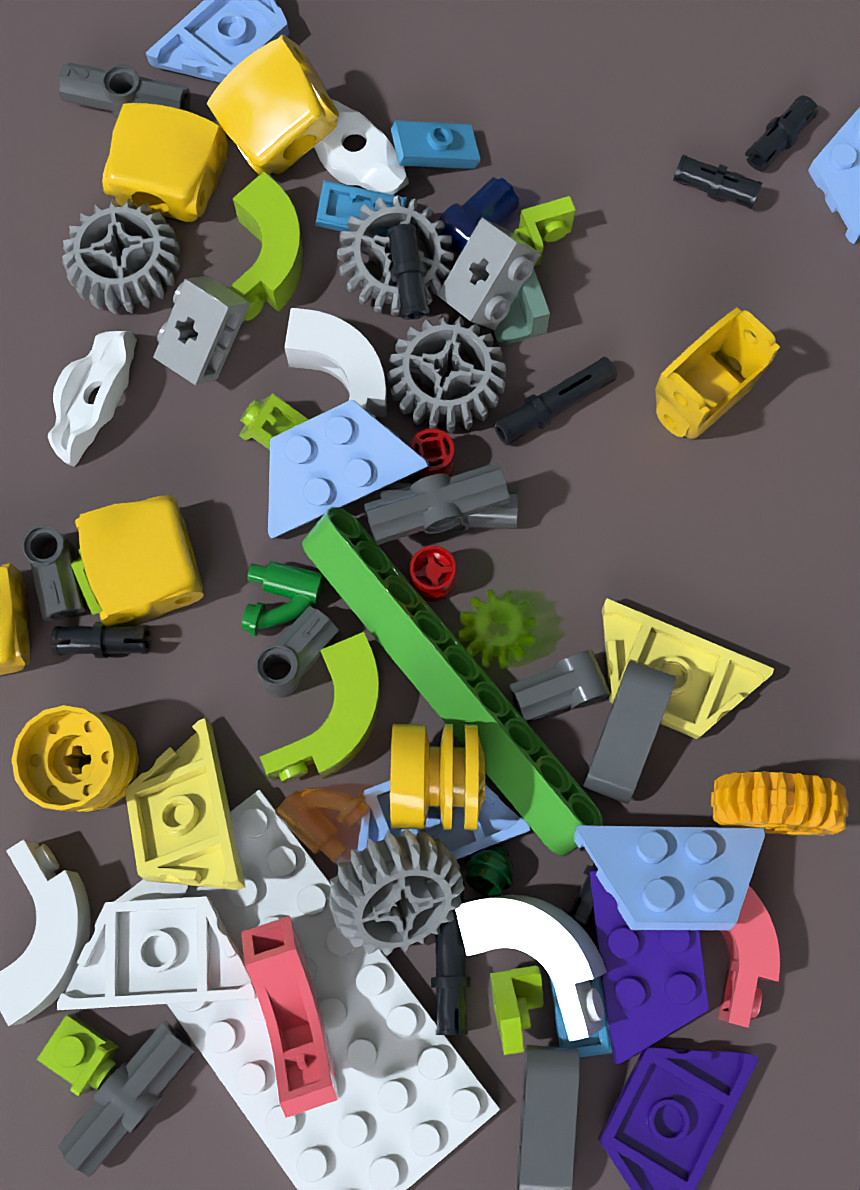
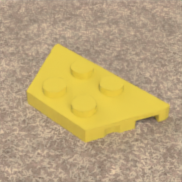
(707, 675)
(184, 818)

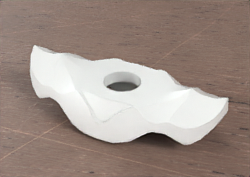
(371, 167)
(77, 419)

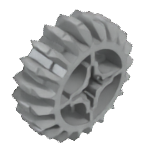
(379, 251)
(144, 262)
(416, 362)
(395, 892)

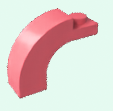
(751, 955)
(291, 1015)

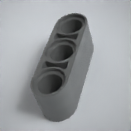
(629, 731)
(548, 1118)

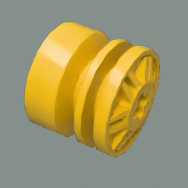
(49, 755)
(435, 776)

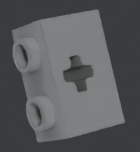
(488, 274)
(200, 329)

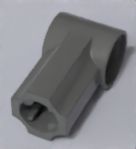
(53, 577)
(298, 649)
(571, 683)

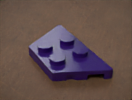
(650, 979)
(673, 1115)

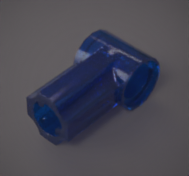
(492, 202)

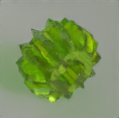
(516, 632)

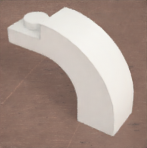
(334, 346)
(58, 938)
(551, 939)

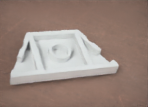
(157, 956)

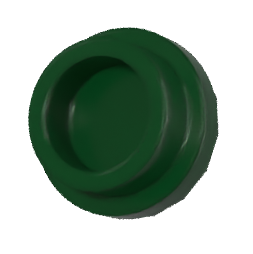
(490, 871)

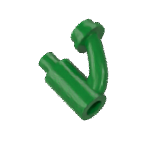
(284, 580)

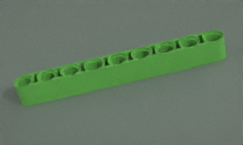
(450, 679)

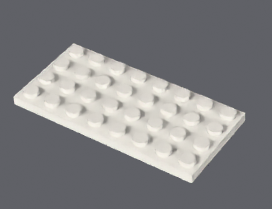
(396, 1082)

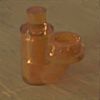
(312, 827)

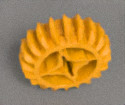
(780, 803)

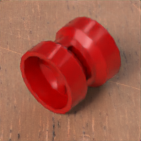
(442, 445)
(431, 564)

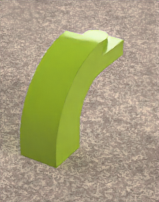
(273, 220)
(350, 719)

